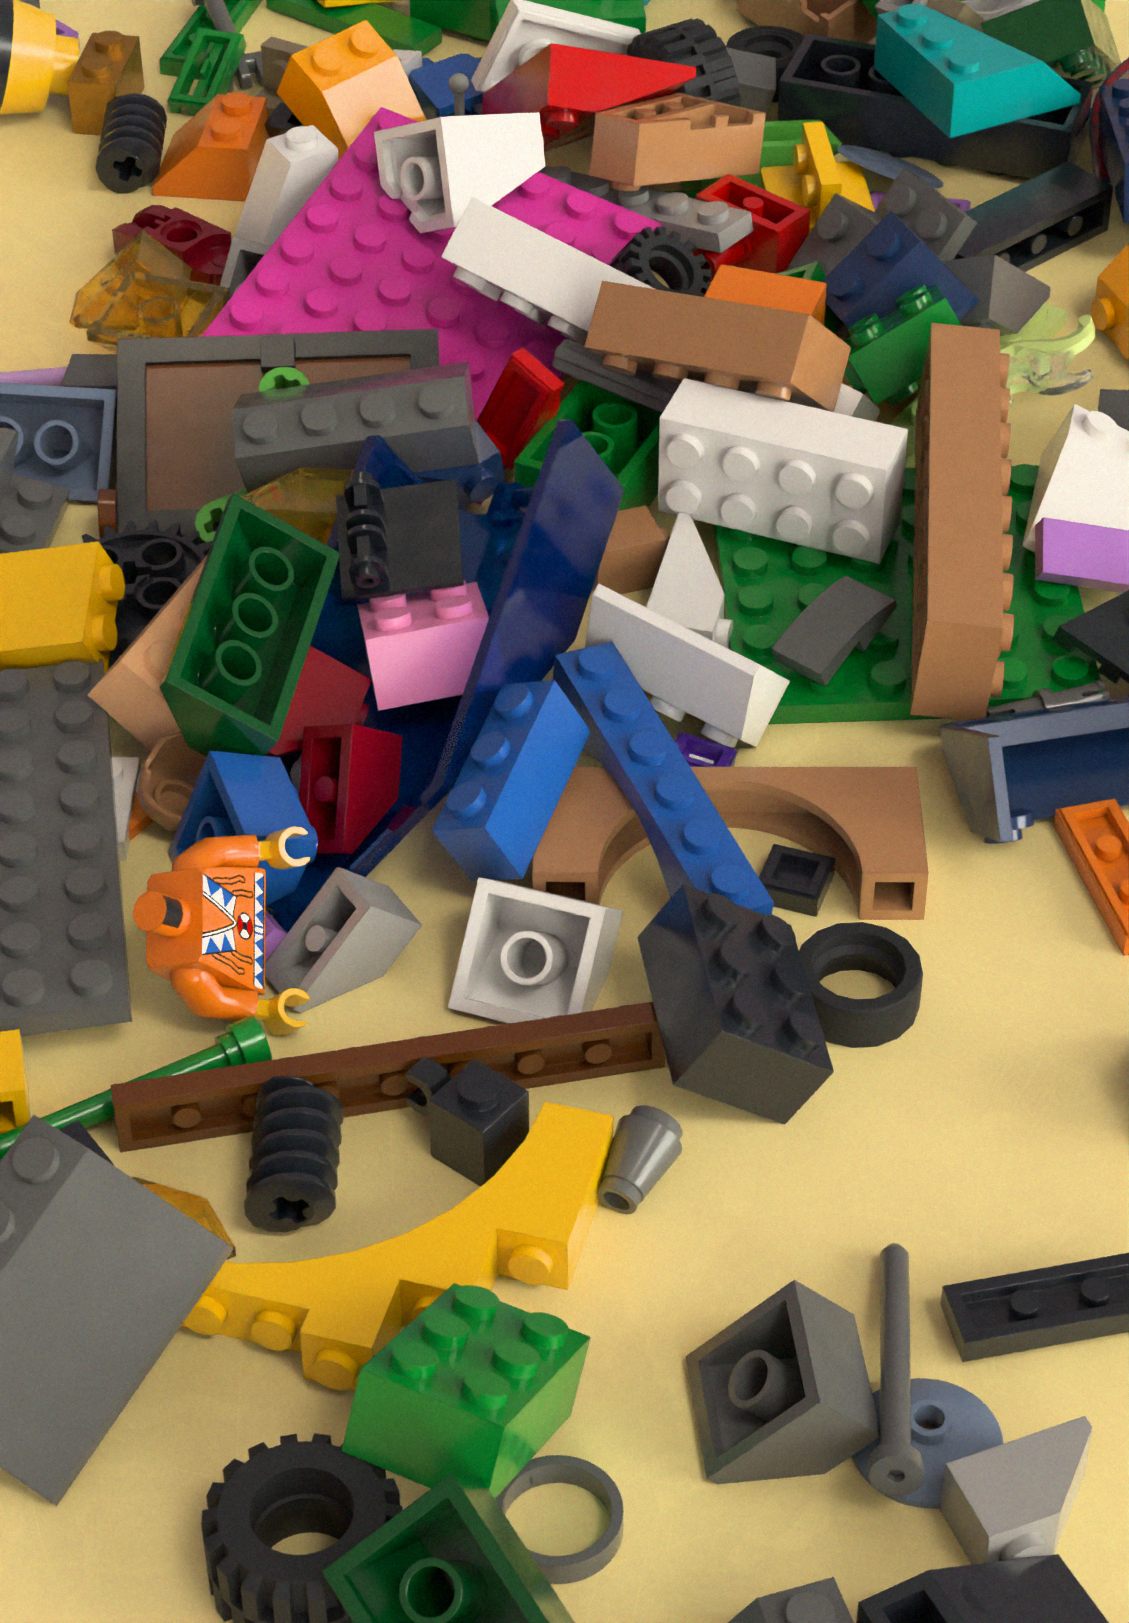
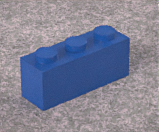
(512, 781)

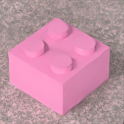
(422, 643)

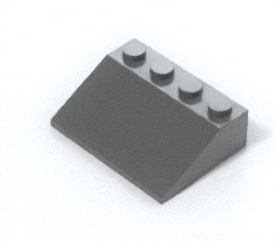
(88, 1299)

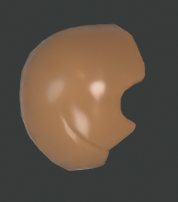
(168, 780)

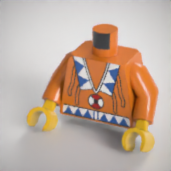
(210, 928)

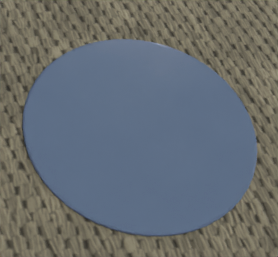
(885, 164)

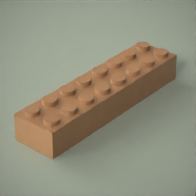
(960, 525)

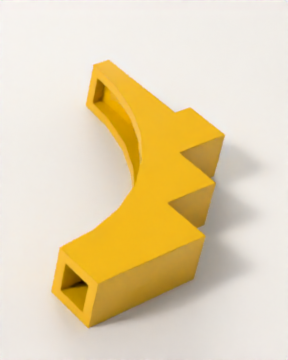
(352, 1304)

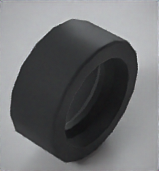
(872, 950)

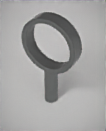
(589, 1477)

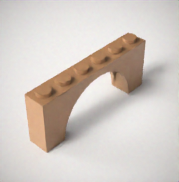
(849, 813)

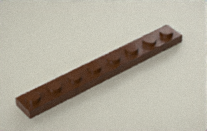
(373, 1076)

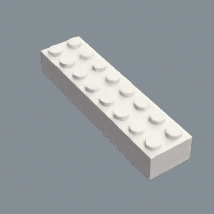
(552, 279)

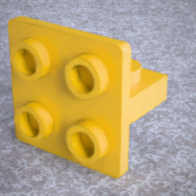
(816, 175)

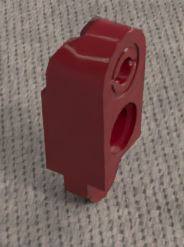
(188, 237)

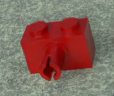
(777, 226)

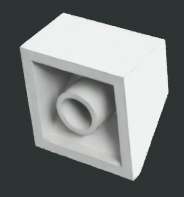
(532, 954)

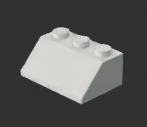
(687, 670)

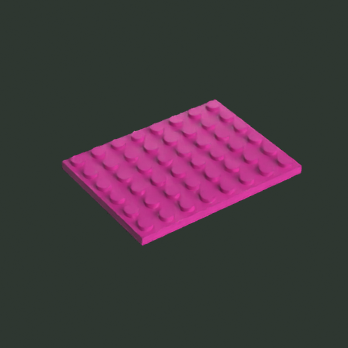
(365, 267)

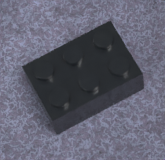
(734, 1005)

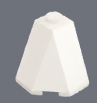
(450, 159)
(284, 181)

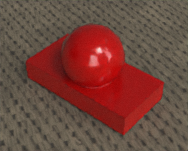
(520, 404)

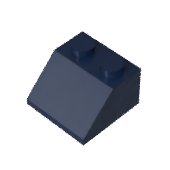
(886, 267)

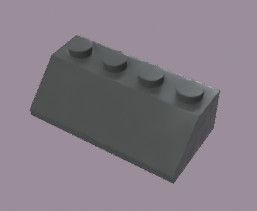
(418, 413)

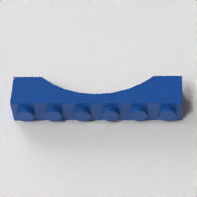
(652, 772)

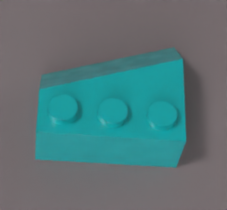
(961, 74)

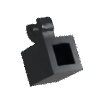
(472, 1117)

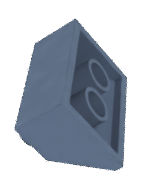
(63, 435)

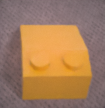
(345, 83)

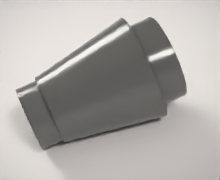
(639, 1156)

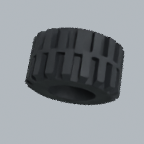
(696, 46)
(283, 1495)

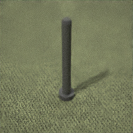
(895, 1465)

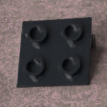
(397, 538)

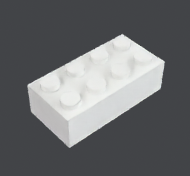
(781, 470)

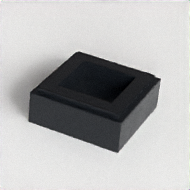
(797, 879)

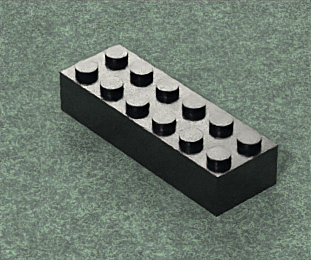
(839, 86)

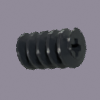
(131, 142)
(293, 1155)

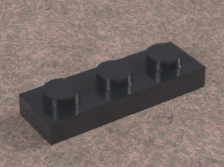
(1038, 1307)

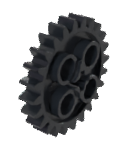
(153, 571)

